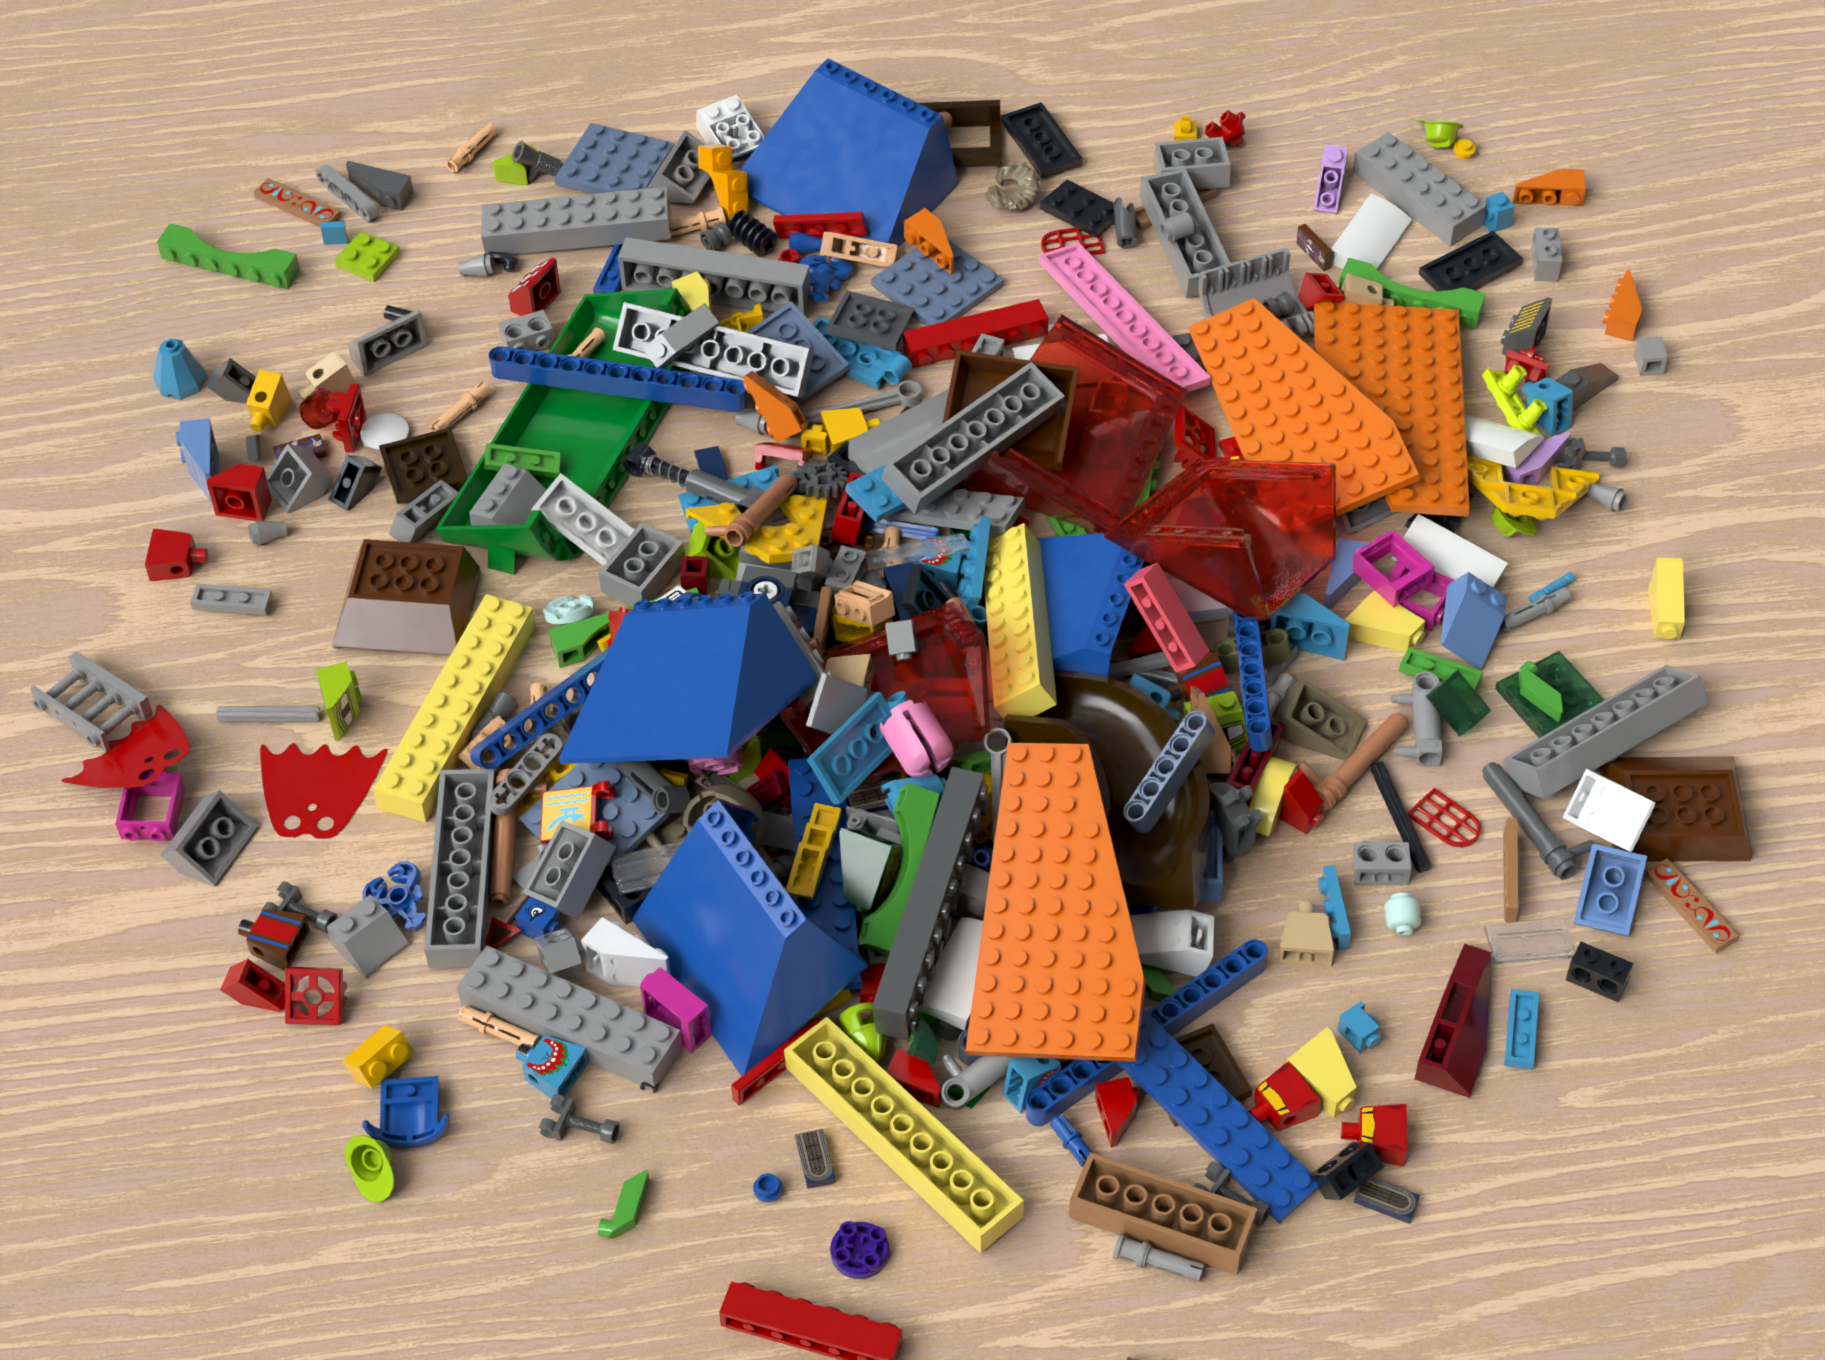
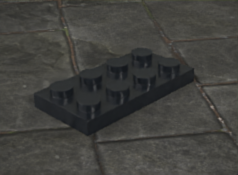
(1041, 140)
(1471, 264)

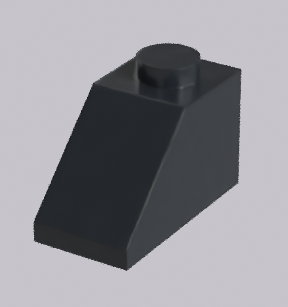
(354, 481)

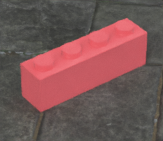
(1166, 617)

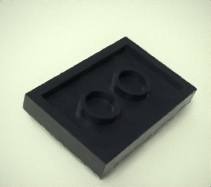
(1079, 208)
(923, 592)

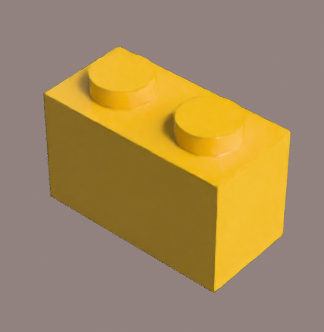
(378, 1056)

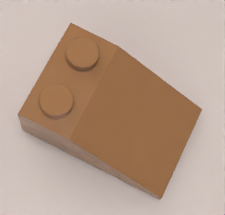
(1218, 754)

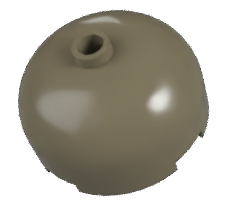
(731, 794)

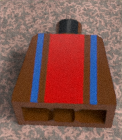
(1206, 676)
(275, 936)

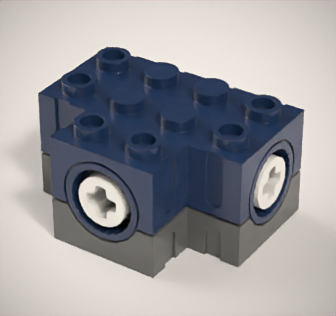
(778, 586)

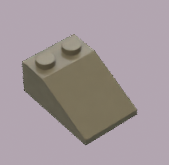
(1318, 721)

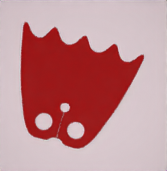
(127, 756)
(320, 778)

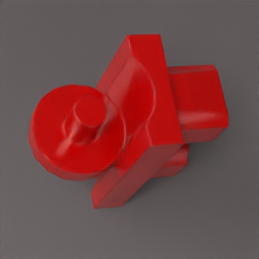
(1231, 128)
(1530, 361)

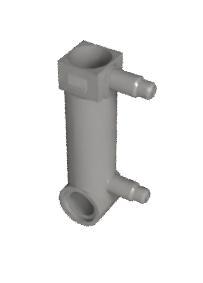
(1426, 721)
(973, 1078)

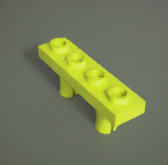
(1508, 400)

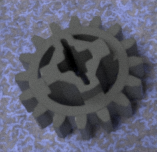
(821, 479)

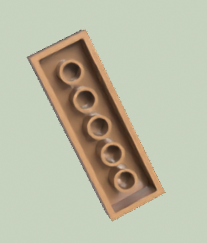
(1163, 1213)

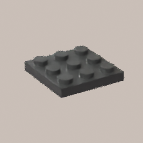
(870, 320)

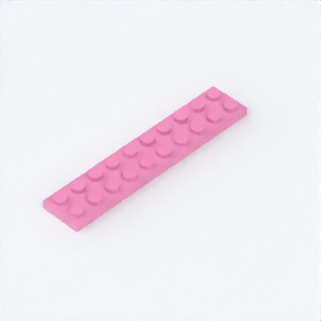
(1121, 315)

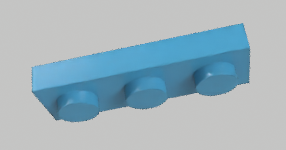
(1334, 907)
(1521, 1029)

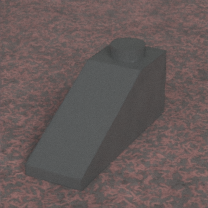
(383, 186)
(1587, 382)

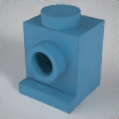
(1498, 212)
(1359, 1028)

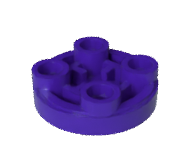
(859, 1249)

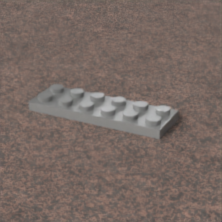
(964, 508)

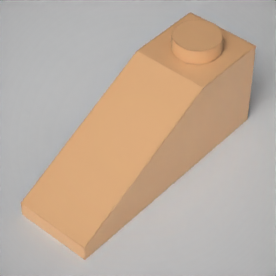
(858, 249)

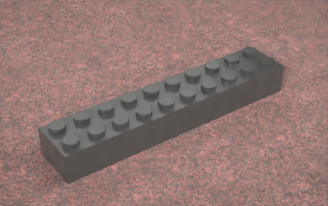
(930, 904)

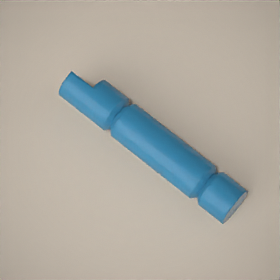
(1553, 587)

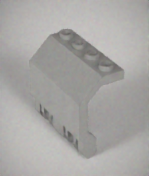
(1255, 278)

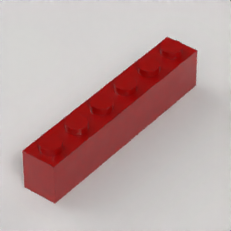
(943, 339)
(808, 1325)

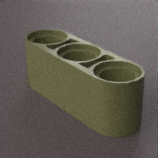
(1274, 647)

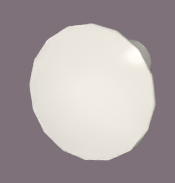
(383, 430)

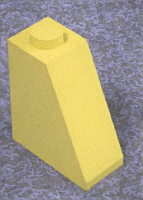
(1667, 598)
(1385, 626)
(1326, 1072)

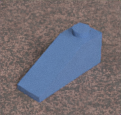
(1342, 576)

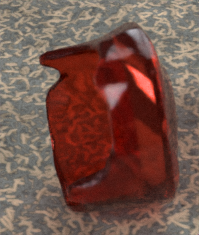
(314, 410)

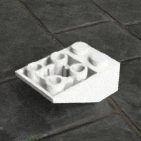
(730, 125)
(1609, 810)
(1175, 940)
(619, 956)

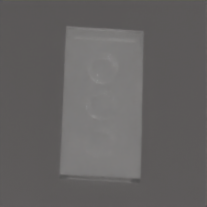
(917, 551)

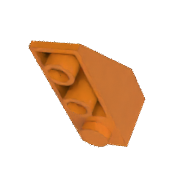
(1553, 188)
(928, 235)
(1626, 310)
(777, 409)

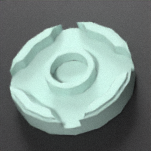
(567, 610)

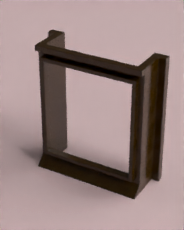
(974, 114)

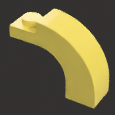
(1270, 792)

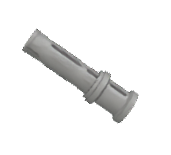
(1144, 1255)

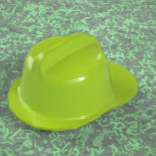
(1440, 133)
(1511, 525)
(370, 1166)

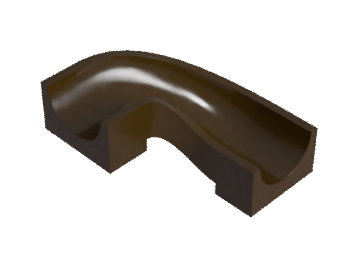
(1125, 740)

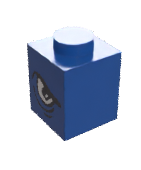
(537, 918)

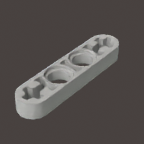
(347, 192)
(522, 772)

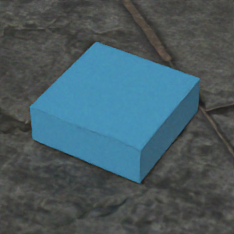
(334, 233)

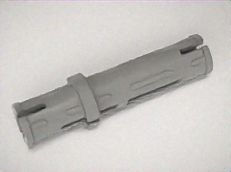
(1544, 605)

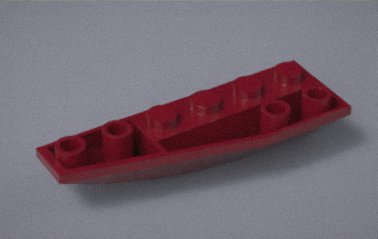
(1460, 1026)

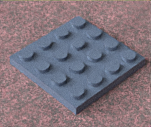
(612, 161)
(932, 290)
(793, 327)
(628, 813)

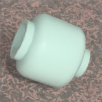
(1403, 913)

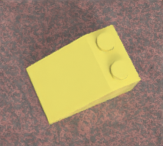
(693, 290)

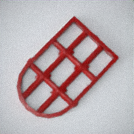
(1071, 230)
(1444, 809)

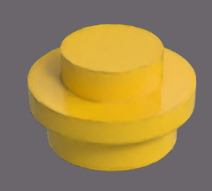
(1464, 149)

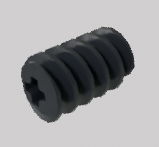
(752, 233)

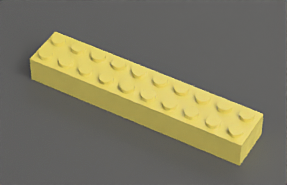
(1018, 625)
(454, 707)
(904, 1134)

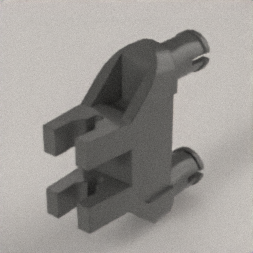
(1234, 818)

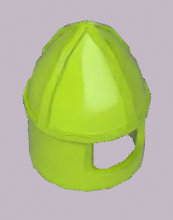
(863, 1031)

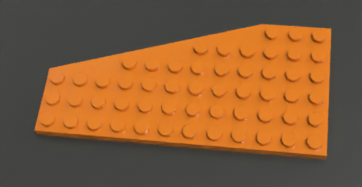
(1413, 372)
(1298, 407)
(1056, 930)

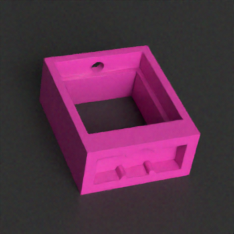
(1406, 586)
(1437, 587)
(165, 786)
(677, 1006)

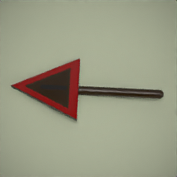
(501, 932)

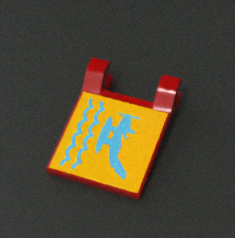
(575, 807)

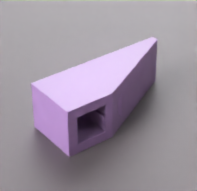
(1331, 178)
(1538, 463)

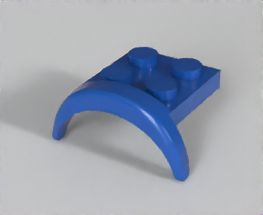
(409, 1113)

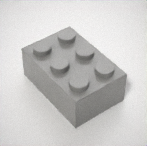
(1203, 159)
(642, 565)

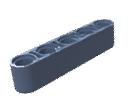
(1168, 784)

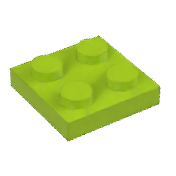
(367, 256)

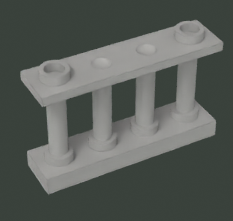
(99, 680)

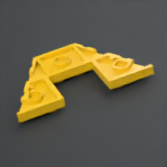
(1530, 500)
(776, 542)

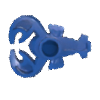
(825, 276)
(401, 898)

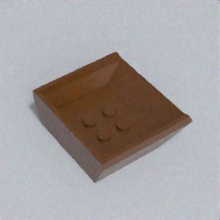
(979, 373)
(408, 598)
(1695, 807)

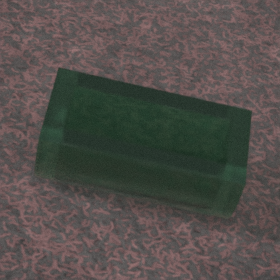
(1458, 703)
(926, 1041)

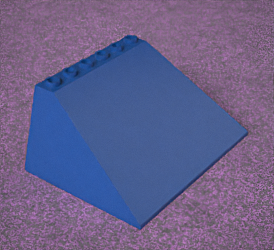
(853, 150)
(1085, 599)
(689, 681)
(741, 939)

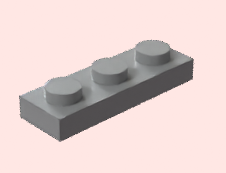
(231, 599)

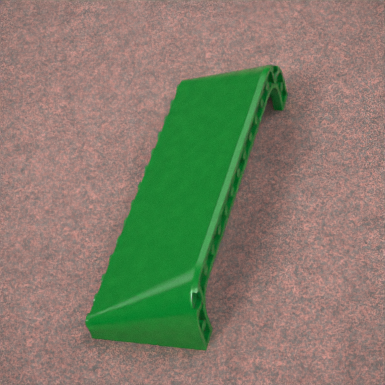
(586, 428)

